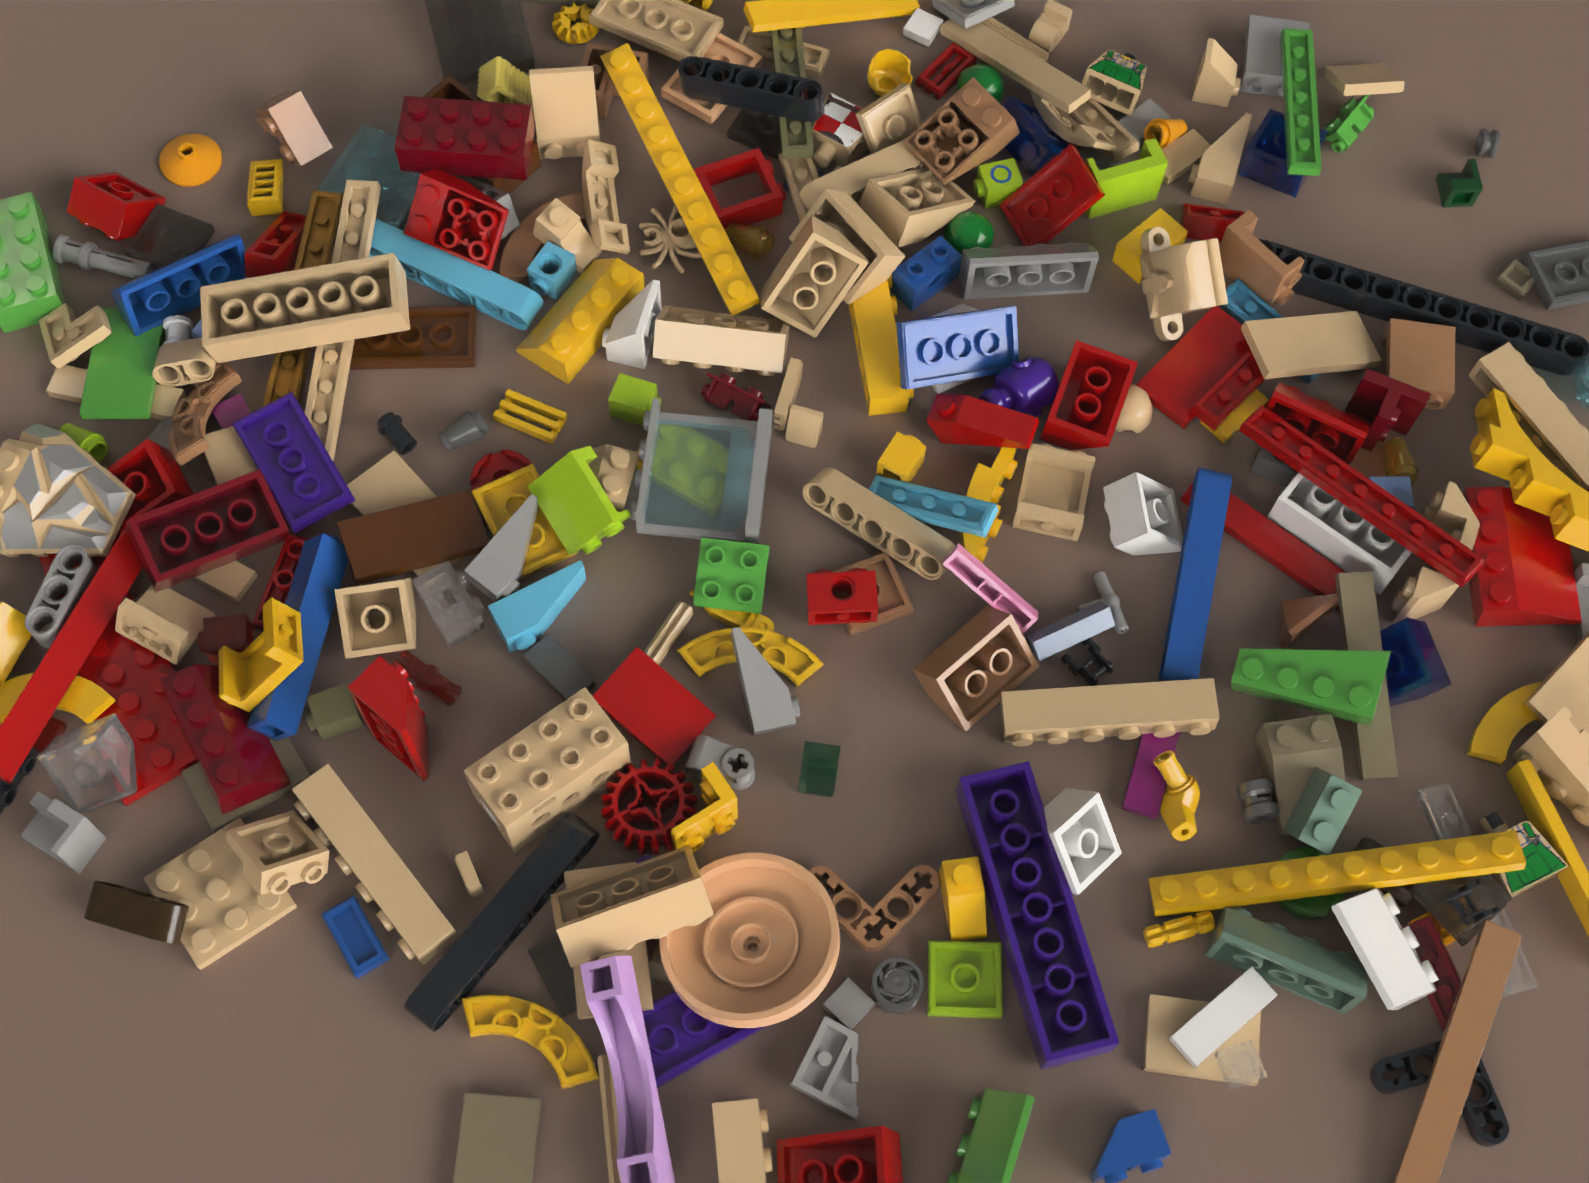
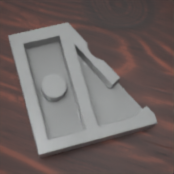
(830, 1068)

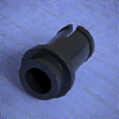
(392, 427)

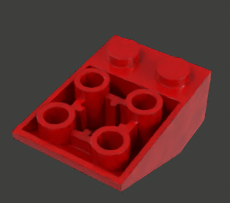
(456, 218)

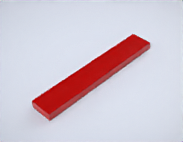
(1278, 546)

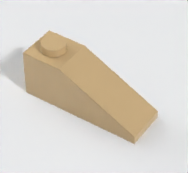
(1219, 164)

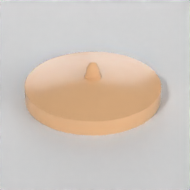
(762, 949)

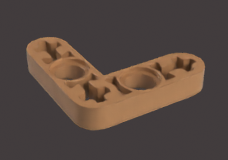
(867, 916)

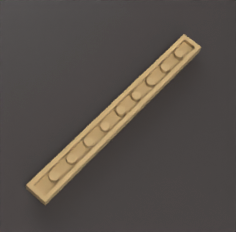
(333, 360)

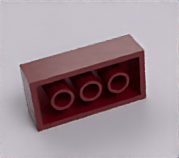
(465, 137)
(207, 530)

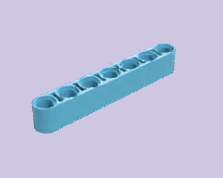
(458, 278)

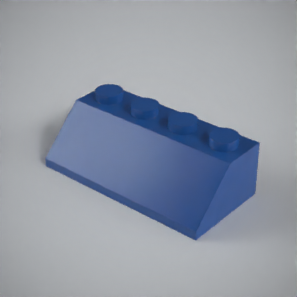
(176, 286)

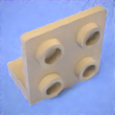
(162, 622)

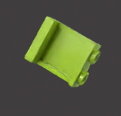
(1129, 182)
(577, 503)

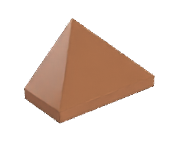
(1303, 614)

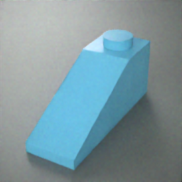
(531, 611)

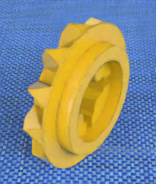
(579, 32)

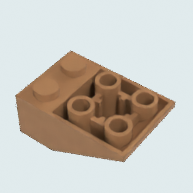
(963, 133)

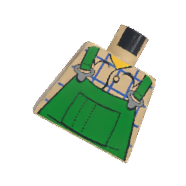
(1115, 80)
(1540, 856)

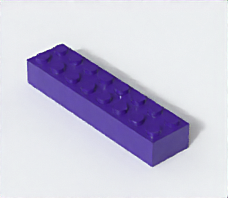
(1036, 916)

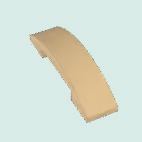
(1069, 129)
(599, 197)

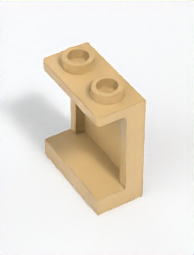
(1053, 491)

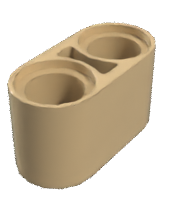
(183, 363)

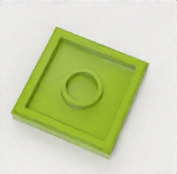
(964, 979)

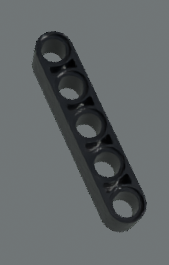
(751, 88)

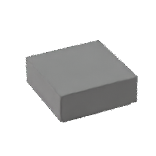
(849, 1004)

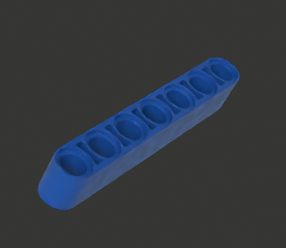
(1195, 576)

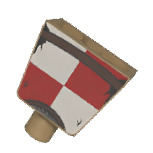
(838, 133)

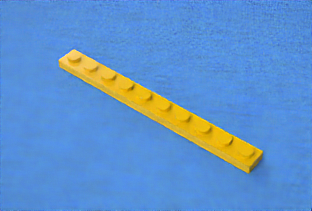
(680, 180)
(1336, 873)

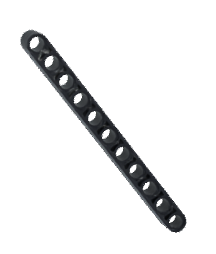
(1474, 324)

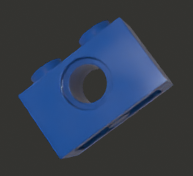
(926, 273)

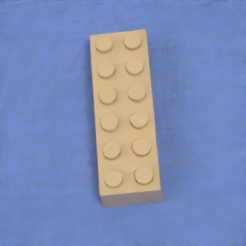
(304, 308)

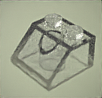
(92, 764)

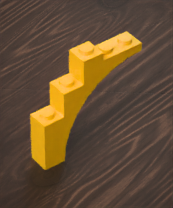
(1535, 482)

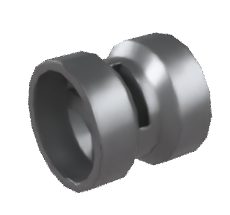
(1258, 801)

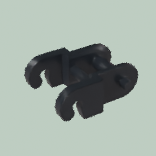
(1091, 678)
(1464, 892)

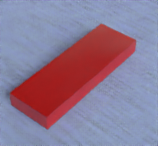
(1229, 392)

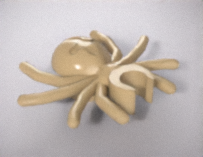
(668, 236)

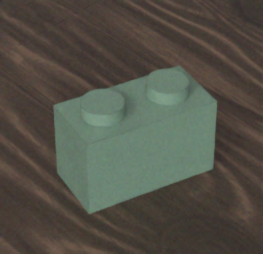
(1322, 810)

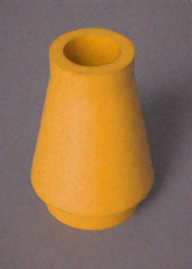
(1165, 130)

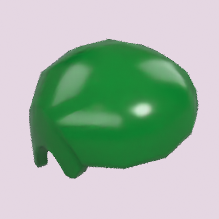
(986, 76)
(969, 231)

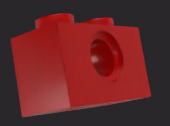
(828, 609)

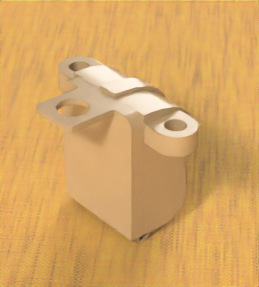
(1179, 280)

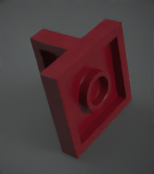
(1386, 406)

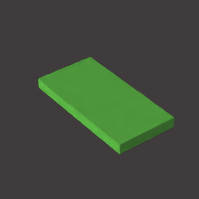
(120, 372)

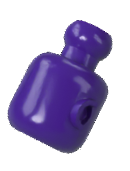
(1024, 386)

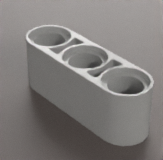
(59, 580)

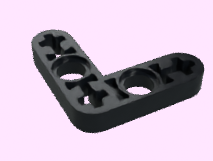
(1473, 1122)

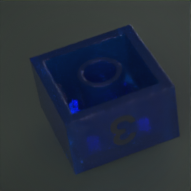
(1266, 156)

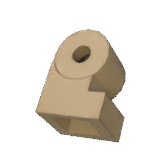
(1051, 26)

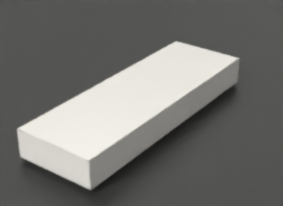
(1223, 1017)

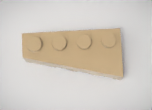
(1561, 762)

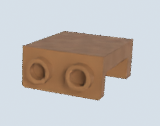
(1255, 265)
(1422, 358)

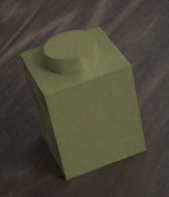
(333, 712)

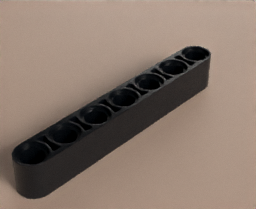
(501, 921)

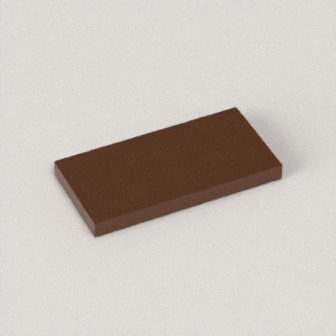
(435, 340)
(413, 536)

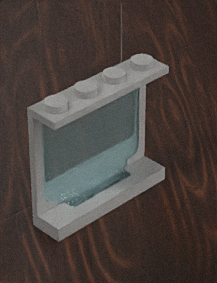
(702, 476)

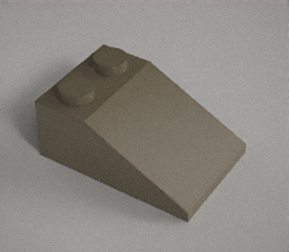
(1292, 752)

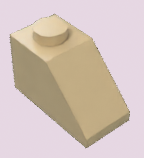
(1216, 76)

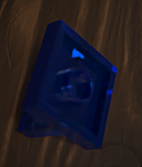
(1036, 139)

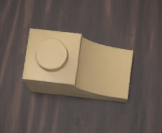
(564, 228)

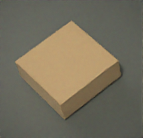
(469, 874)

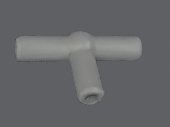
(1110, 599)

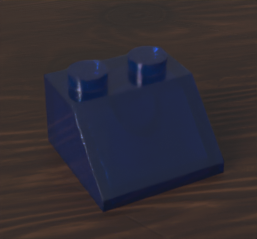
(1413, 663)

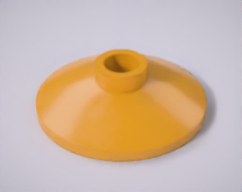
(197, 167)

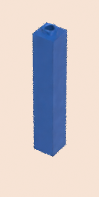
(313, 595)

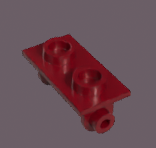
(724, 390)

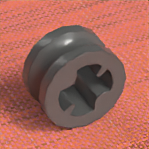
(1487, 143)

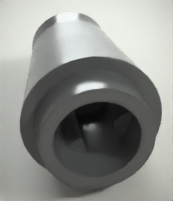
(464, 430)

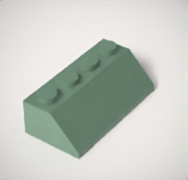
(1288, 960)

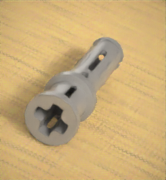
(89, 256)

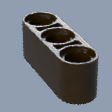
(136, 912)

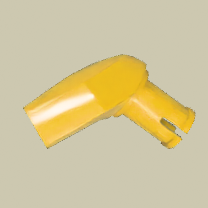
(1180, 798)

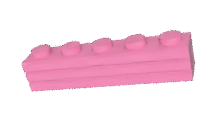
(990, 586)

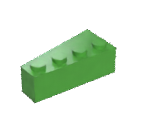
(1315, 680)

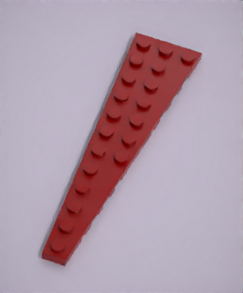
(133, 679)

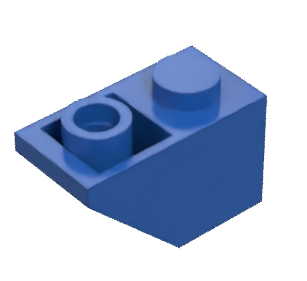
(1130, 1145)

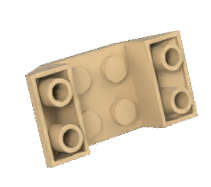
(1429, 588)

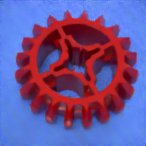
(638, 813)

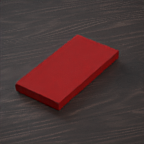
(1194, 365)

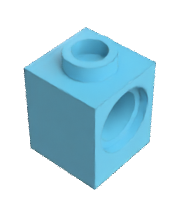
(551, 259)

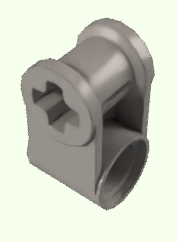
(725, 758)

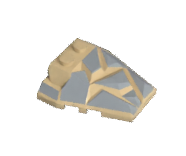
(57, 496)

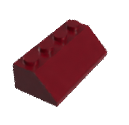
(232, 758)

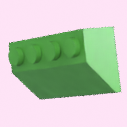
(994, 1139)

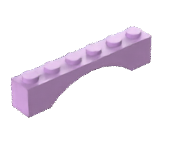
(616, 1006)

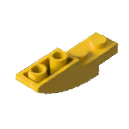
(987, 487)

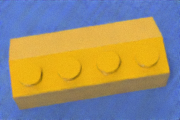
(578, 320)

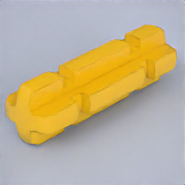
(1179, 929)

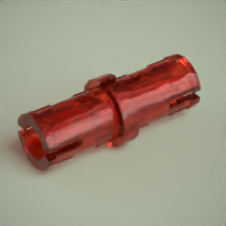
(428, 678)

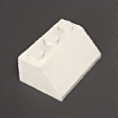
(1386, 948)

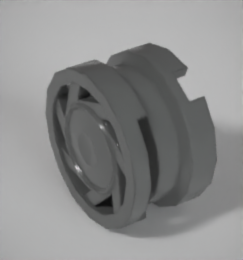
(897, 985)

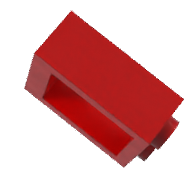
(737, 166)

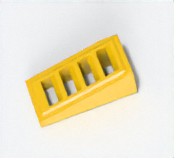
(265, 204)

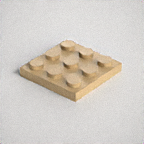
(220, 899)

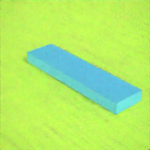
(937, 506)

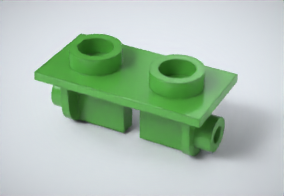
(1355, 115)

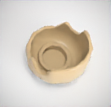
(1136, 411)

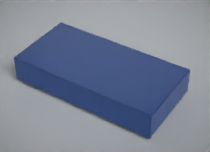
(355, 937)

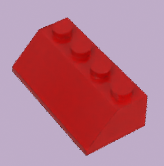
(393, 713)

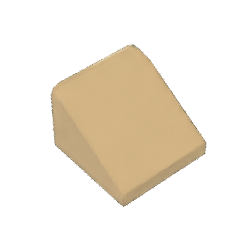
(804, 426)

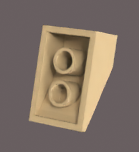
(564, 110)
(912, 204)

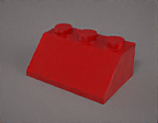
(1088, 398)
(1328, 426)

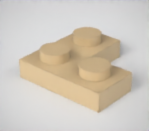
(70, 337)

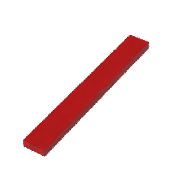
(1363, 496)
(67, 655)

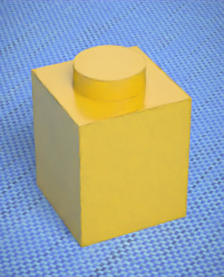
(901, 458)

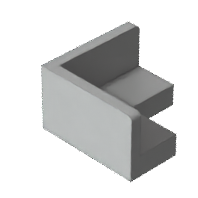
(62, 833)

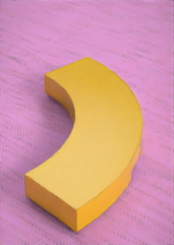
(780, 652)
(82, 698)
(1501, 724)
(535, 1026)

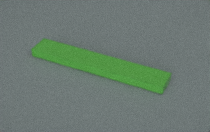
(1300, 102)

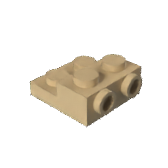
(279, 853)

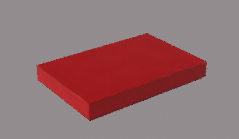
(1052, 198)
(653, 707)

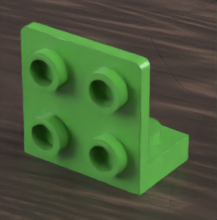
(731, 575)

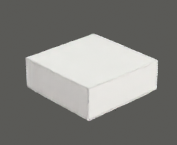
(922, 27)

